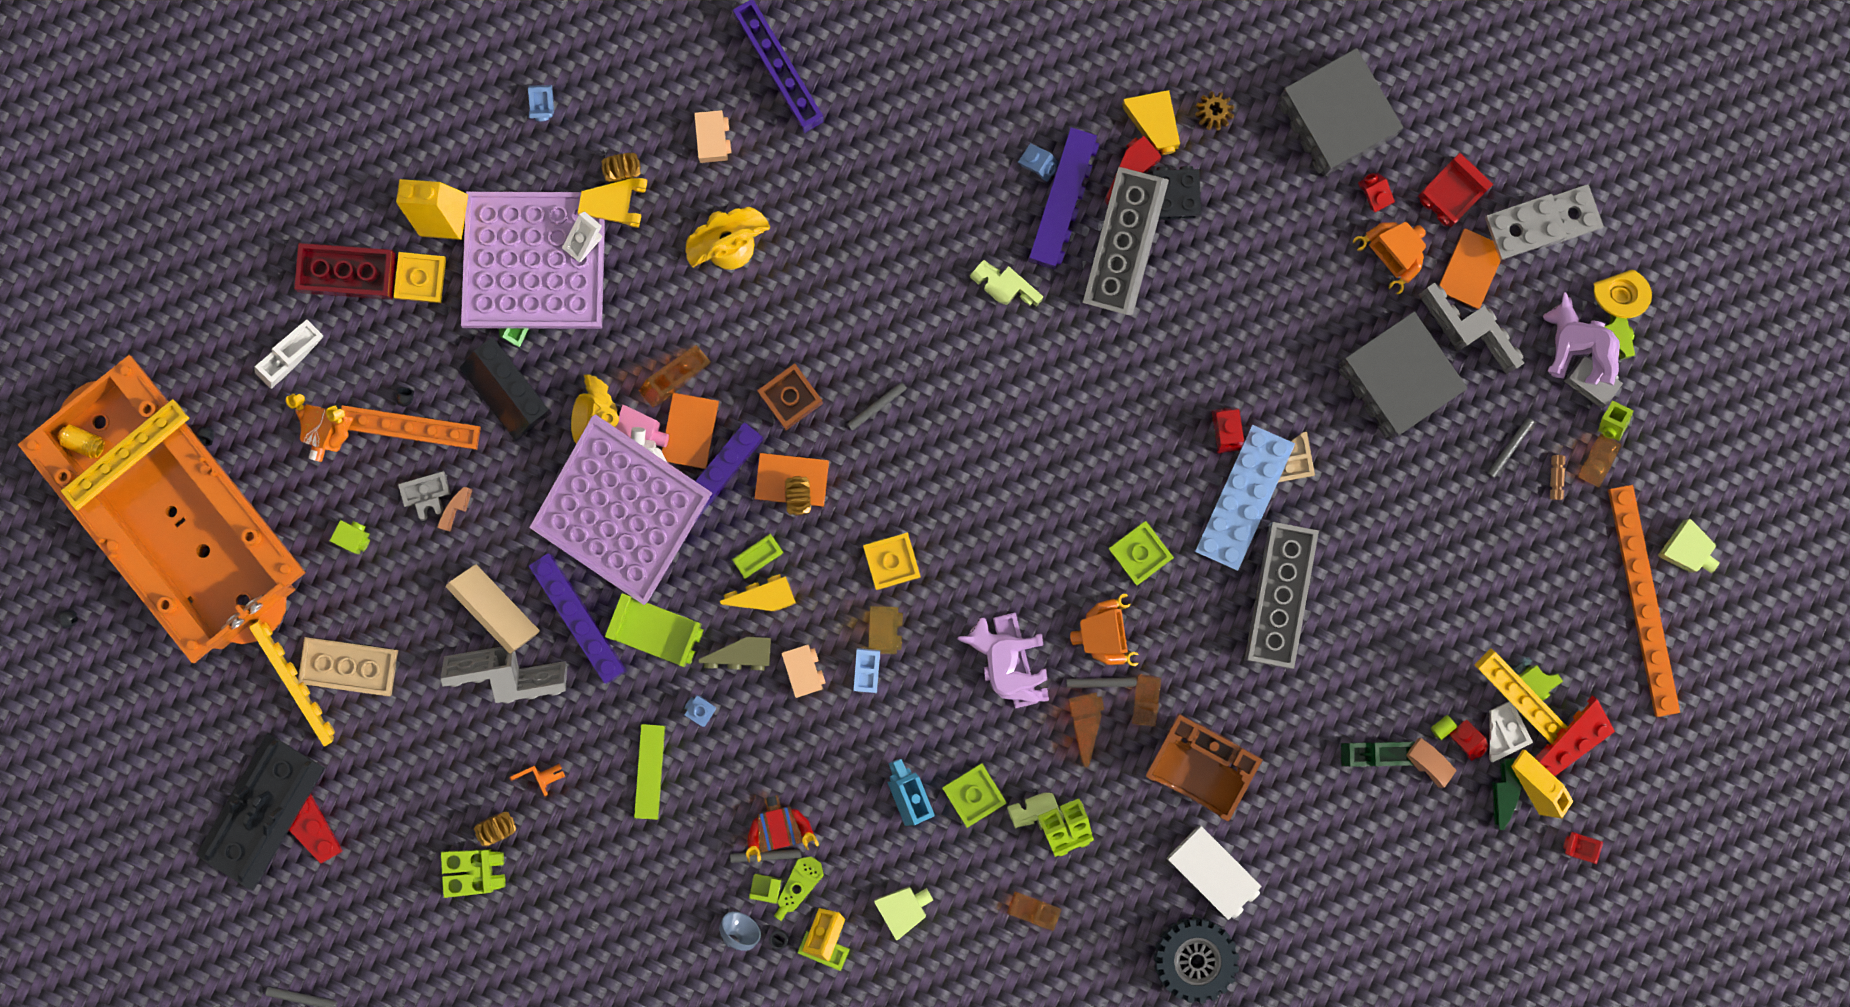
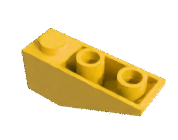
(768, 597)
(1542, 787)

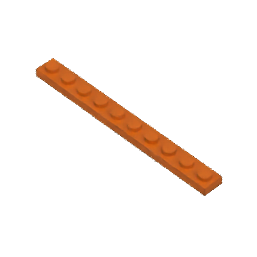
(1644, 601)

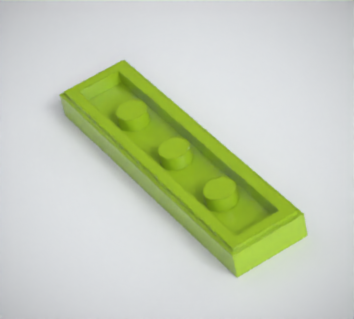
(649, 771)

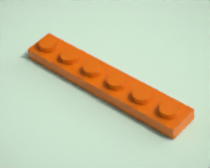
(413, 428)

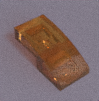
(1599, 460)
(1146, 700)
(1034, 911)

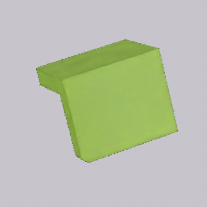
(765, 888)

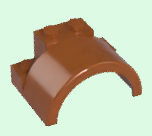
(1202, 766)

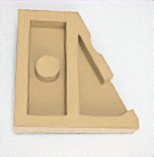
(1300, 461)

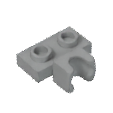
(425, 493)

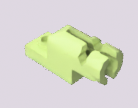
(1006, 285)
(1034, 806)

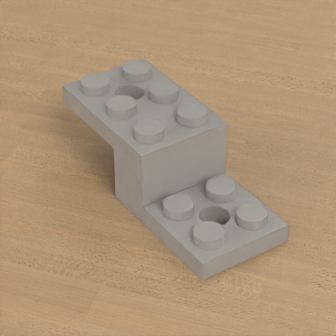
(1544, 222)
(1476, 325)
(506, 678)

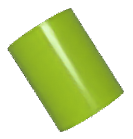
(1443, 727)

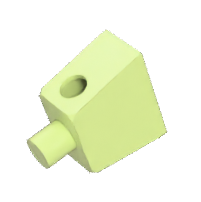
(1690, 549)
(903, 909)

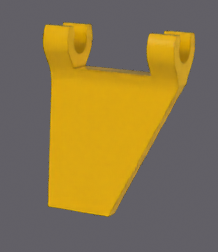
(612, 201)

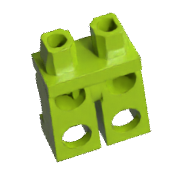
(1067, 835)
(478, 872)

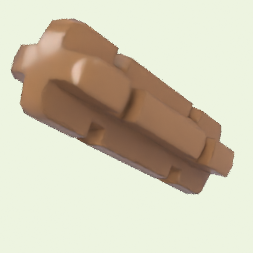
(1557, 477)

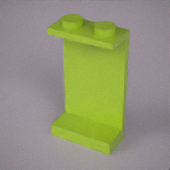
(654, 630)

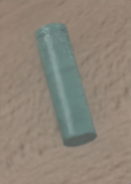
(1522, 665)

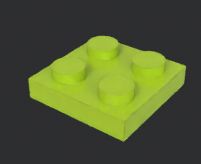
(1141, 553)
(974, 795)

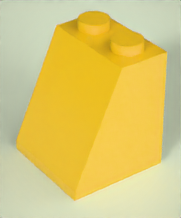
(433, 208)

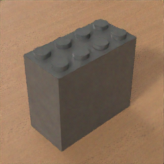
(1339, 113)
(1402, 376)

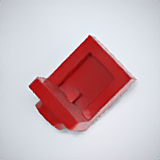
(1376, 191)
(1469, 740)
(1583, 847)

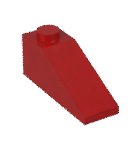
(1138, 157)

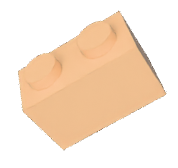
(711, 136)
(803, 671)

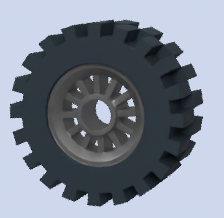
(1180, 937)

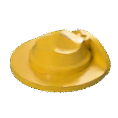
(1623, 294)

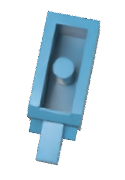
(909, 794)

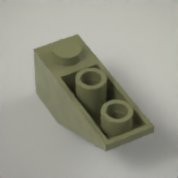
(747, 651)

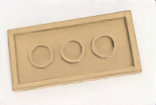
(492, 608)
(348, 666)

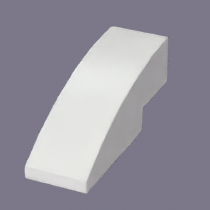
(288, 354)

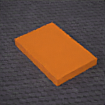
(1470, 269)
(690, 430)
(775, 469)

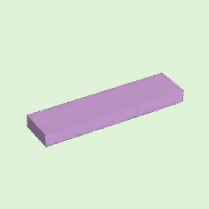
(1009, 625)

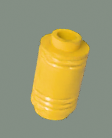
(81, 441)

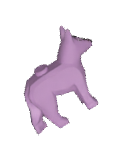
(1583, 338)
(1002, 659)

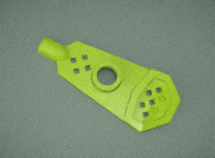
(804, 879)

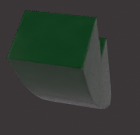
(1375, 754)
(1505, 794)

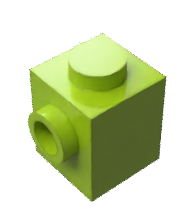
(1615, 421)
(351, 536)

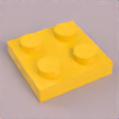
(419, 277)
(891, 561)

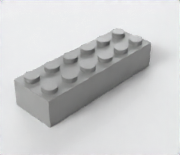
(1125, 241)
(1281, 595)

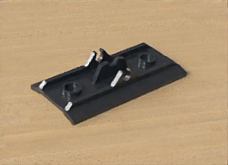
(260, 811)

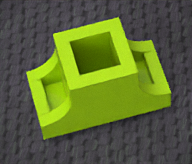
(1624, 334)
(1540, 682)

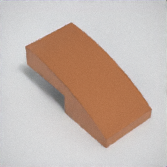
(458, 502)
(1431, 761)

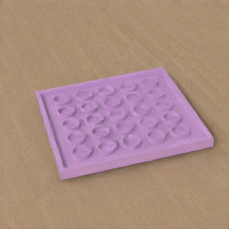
(518, 267)
(620, 509)

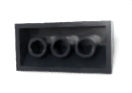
(504, 389)

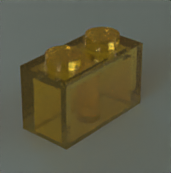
(883, 629)

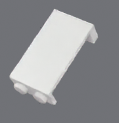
(1214, 872)

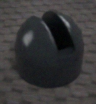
(404, 396)
(205, 435)
(68, 618)
(776, 942)

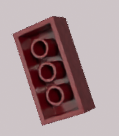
(345, 271)

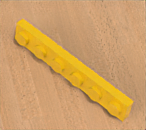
(125, 454)
(287, 673)
(1520, 695)

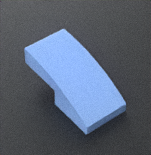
(866, 670)

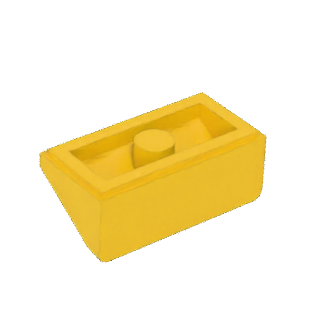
(824, 934)

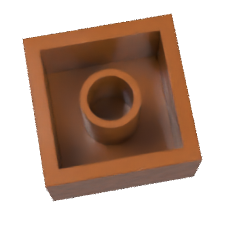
(790, 396)

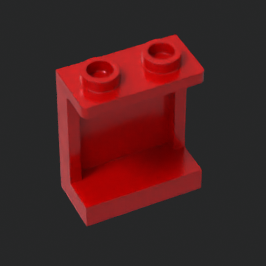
(1454, 190)

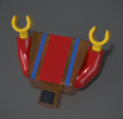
(778, 829)

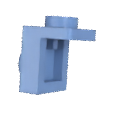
(541, 102)
(1039, 162)
(699, 710)

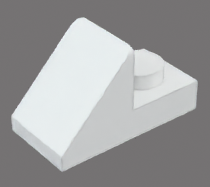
(582, 237)

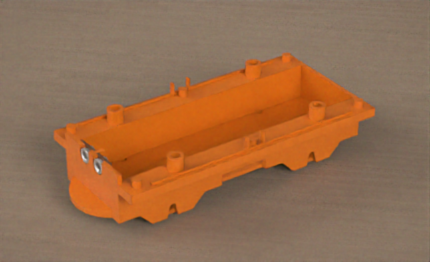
(141, 538)

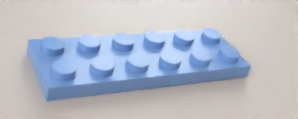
(1245, 497)

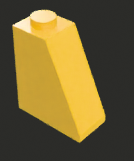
(1154, 120)

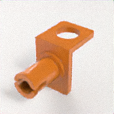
(543, 778)

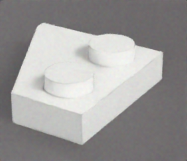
(1506, 731)

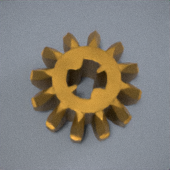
(1206, 113)
(621, 167)
(797, 495)
(495, 828)

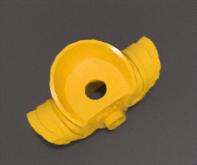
(731, 250)
(595, 402)

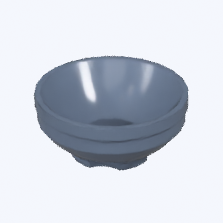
(743, 928)

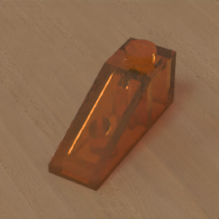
(673, 376)
(1086, 720)

